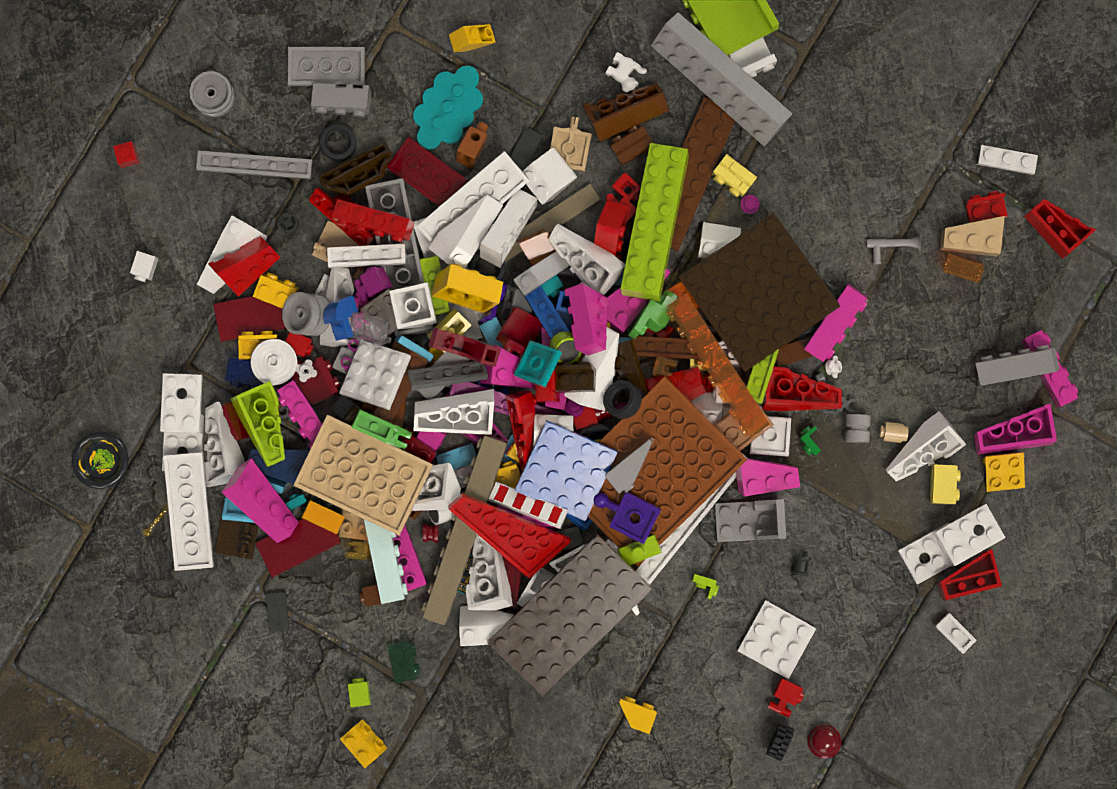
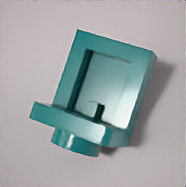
(296, 501)

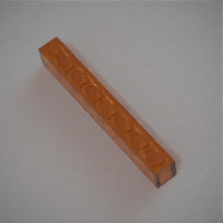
(718, 365)

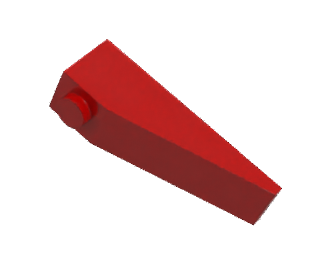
(797, 392)
(522, 416)

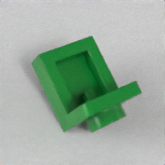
(808, 444)

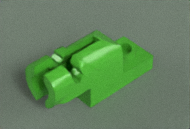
(653, 315)
(380, 429)

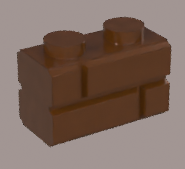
(631, 145)

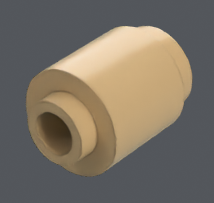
(893, 432)

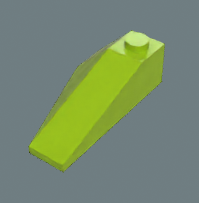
(261, 419)

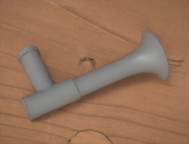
(877, 243)

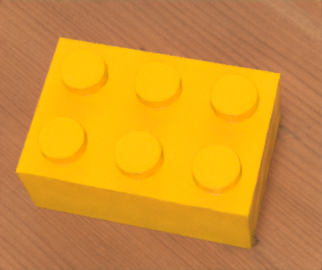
(467, 288)

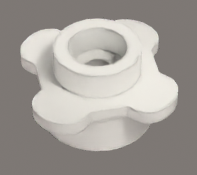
(833, 367)
(311, 372)

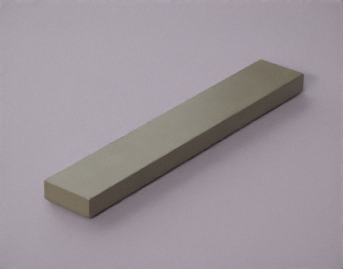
(558, 215)

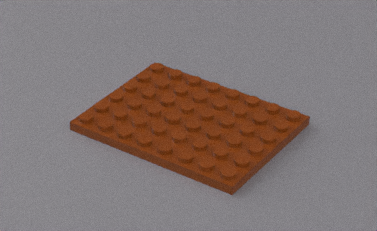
(681, 468)

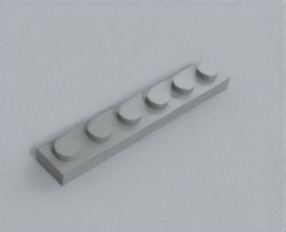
(254, 165)

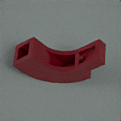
(464, 346)

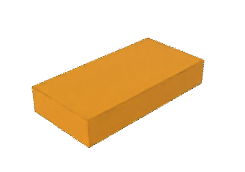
(323, 517)

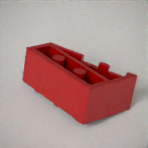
(611, 227)
(1058, 228)
(245, 265)
(972, 577)

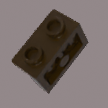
(575, 377)

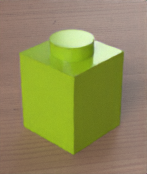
(359, 692)

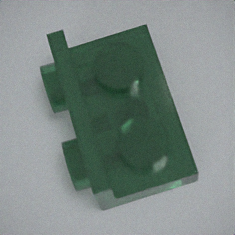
(403, 662)

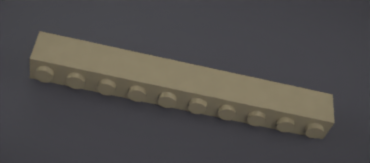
(462, 537)

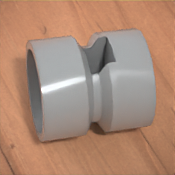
(857, 428)

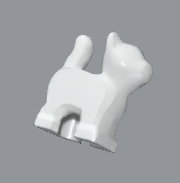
(622, 72)

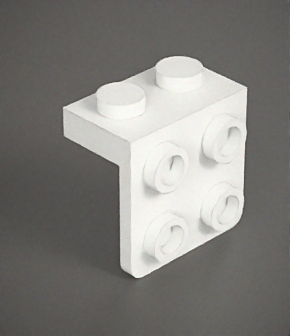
(754, 58)

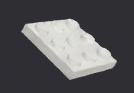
(375, 375)
(776, 639)

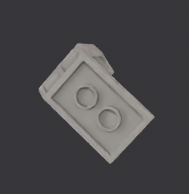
(750, 520)

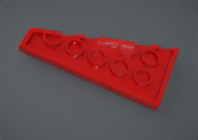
(515, 538)

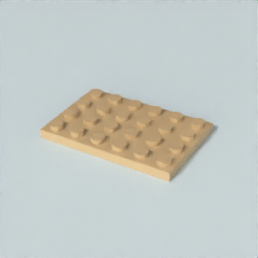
(363, 475)

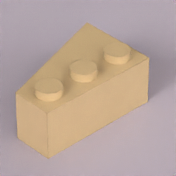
(975, 238)

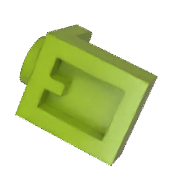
(702, 582)

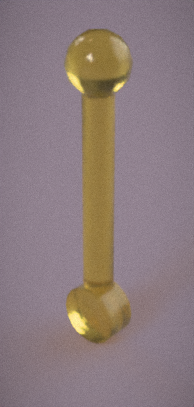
(147, 532)

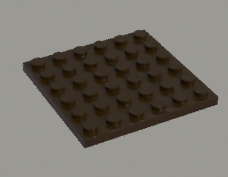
(759, 292)

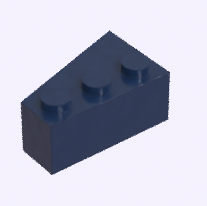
(285, 470)

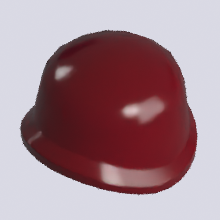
(824, 741)

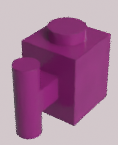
(374, 283)

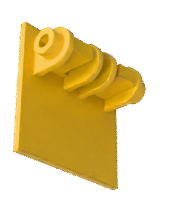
(1004, 471)

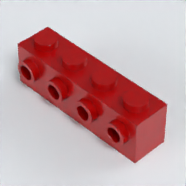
(373, 220)

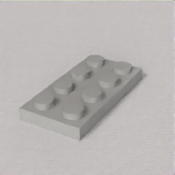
(326, 66)

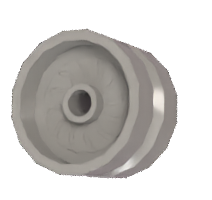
(201, 94)
(304, 314)

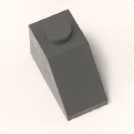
(512, 299)

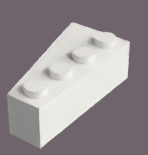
(507, 227)

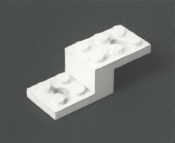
(182, 417)
(951, 544)

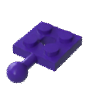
(622, 520)

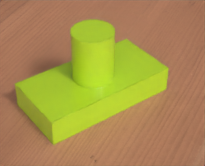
(637, 551)

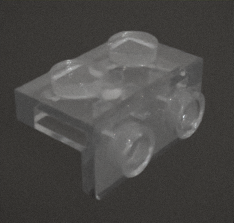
(369, 329)

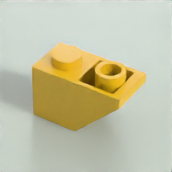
(471, 37)
(638, 716)

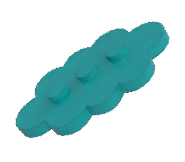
(448, 107)

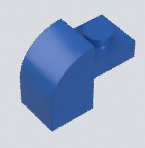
(561, 307)
(337, 315)

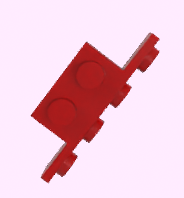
(327, 205)

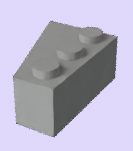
(341, 99)

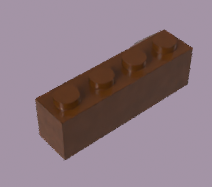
(625, 110)
(415, 362)

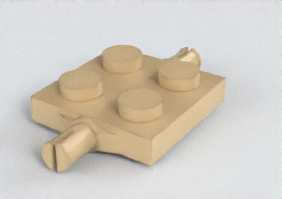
(572, 145)

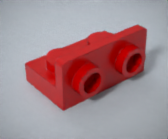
(986, 208)

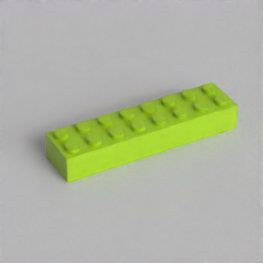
(654, 222)

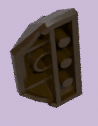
(358, 170)

